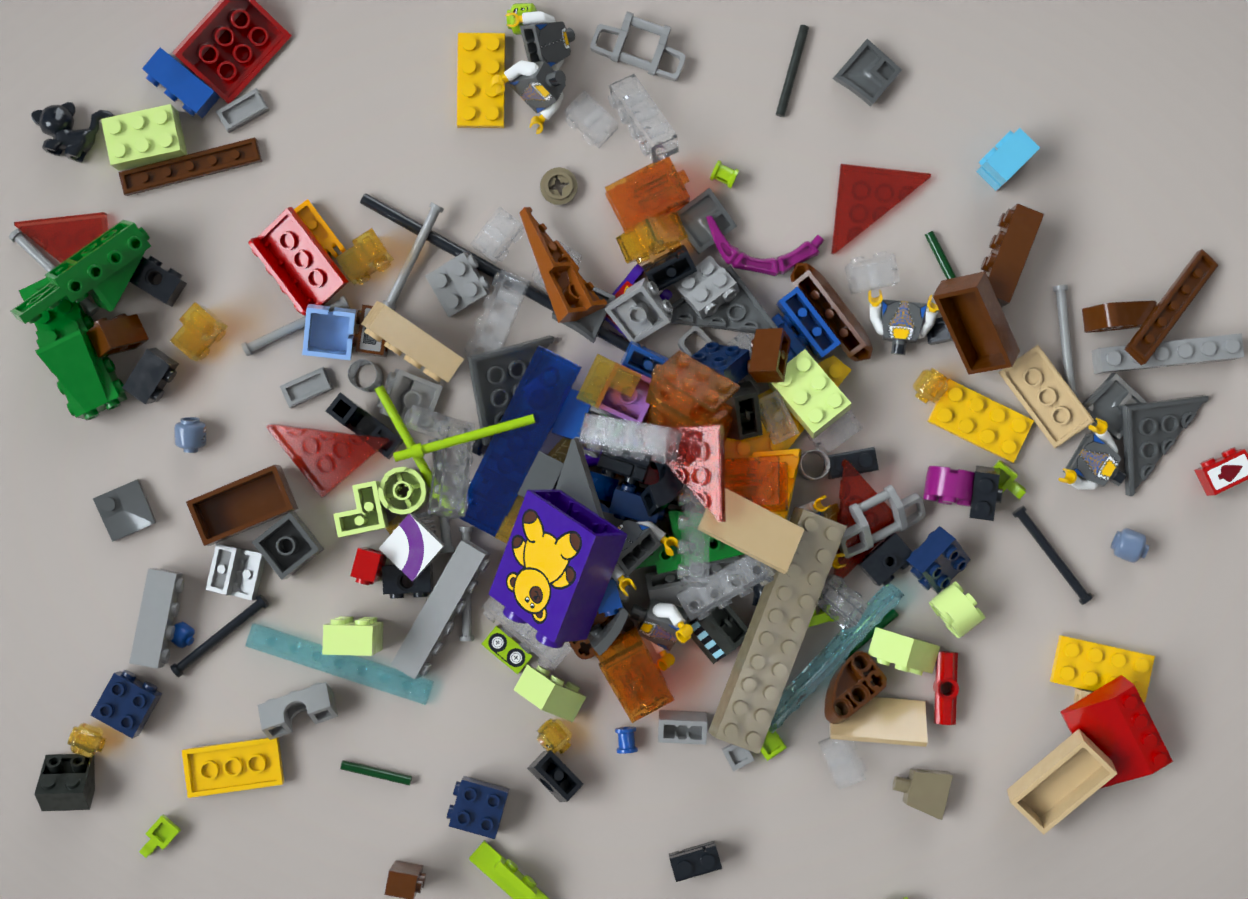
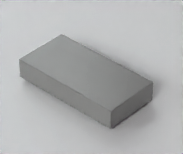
(242, 110)
(306, 387)

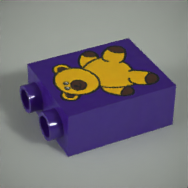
(556, 566)

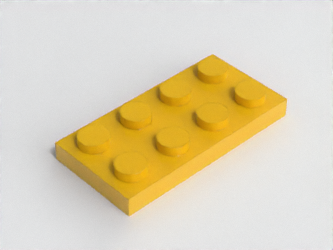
(478, 61)
(981, 421)
(1094, 665)
(232, 767)

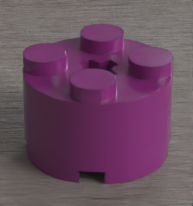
(949, 486)

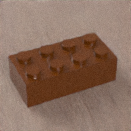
(1011, 250)
(976, 323)
(242, 505)

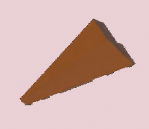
(568, 291)

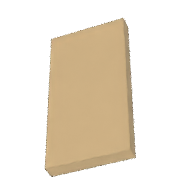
(1046, 396)
(754, 532)
(885, 722)

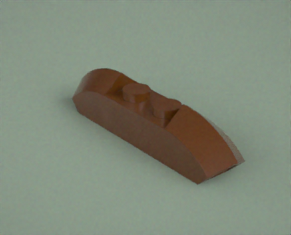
(833, 311)

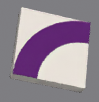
(412, 547)

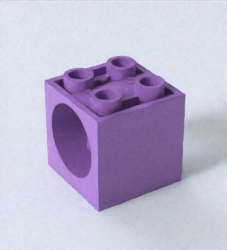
(626, 408)

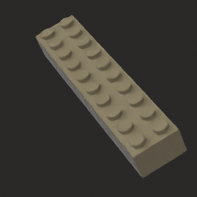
(776, 635)

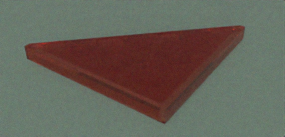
(866, 196)
(65, 234)
(325, 455)
(702, 466)
(856, 490)

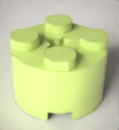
(392, 484)
(957, 610)

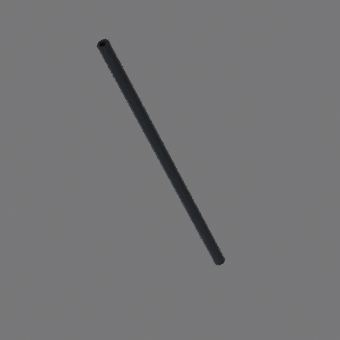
(484, 266)

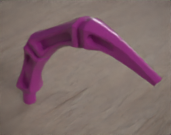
(768, 266)

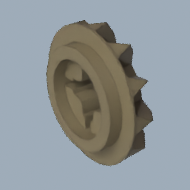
(549, 181)

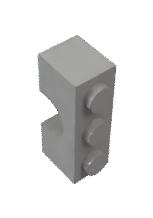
(278, 713)

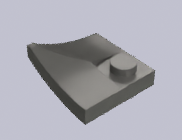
(868, 72)
(695, 223)
(590, 325)
(1108, 401)
(125, 510)
(604, 634)

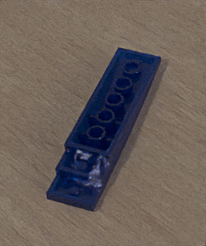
(514, 451)

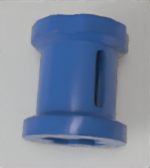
(626, 740)

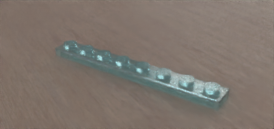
(834, 653)
(343, 666)

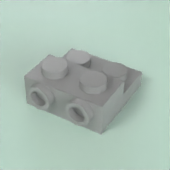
(458, 283)
(707, 287)
(640, 310)
(410, 390)

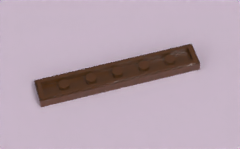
(190, 166)
(1171, 307)

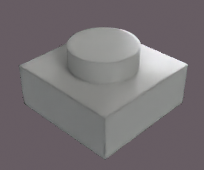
(737, 756)

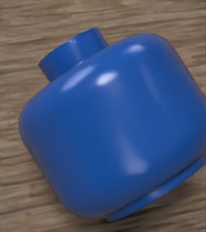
(183, 635)

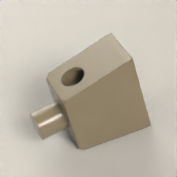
(925, 790)

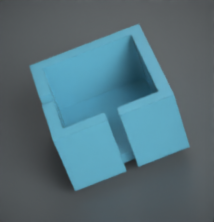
(1011, 155)

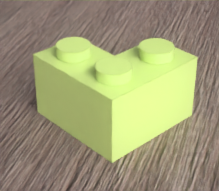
(369, 513)
(906, 652)
(550, 692)

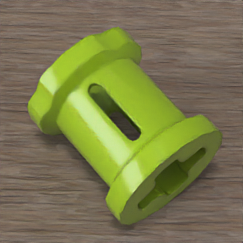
(724, 174)

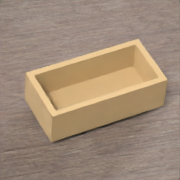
(407, 338)
(1061, 781)

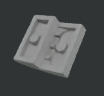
(235, 572)

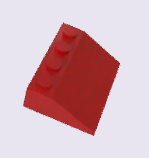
(231, 45)
(1121, 729)

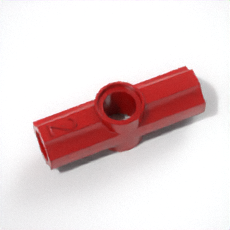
(946, 703)

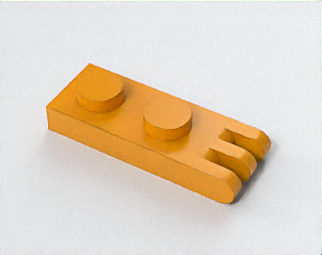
(319, 228)

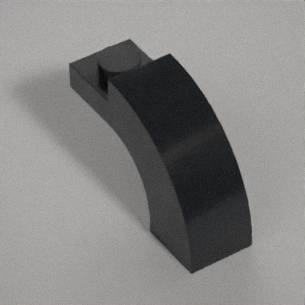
(363, 423)
(661, 494)

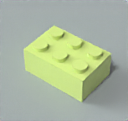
(144, 137)
(811, 394)
(352, 637)

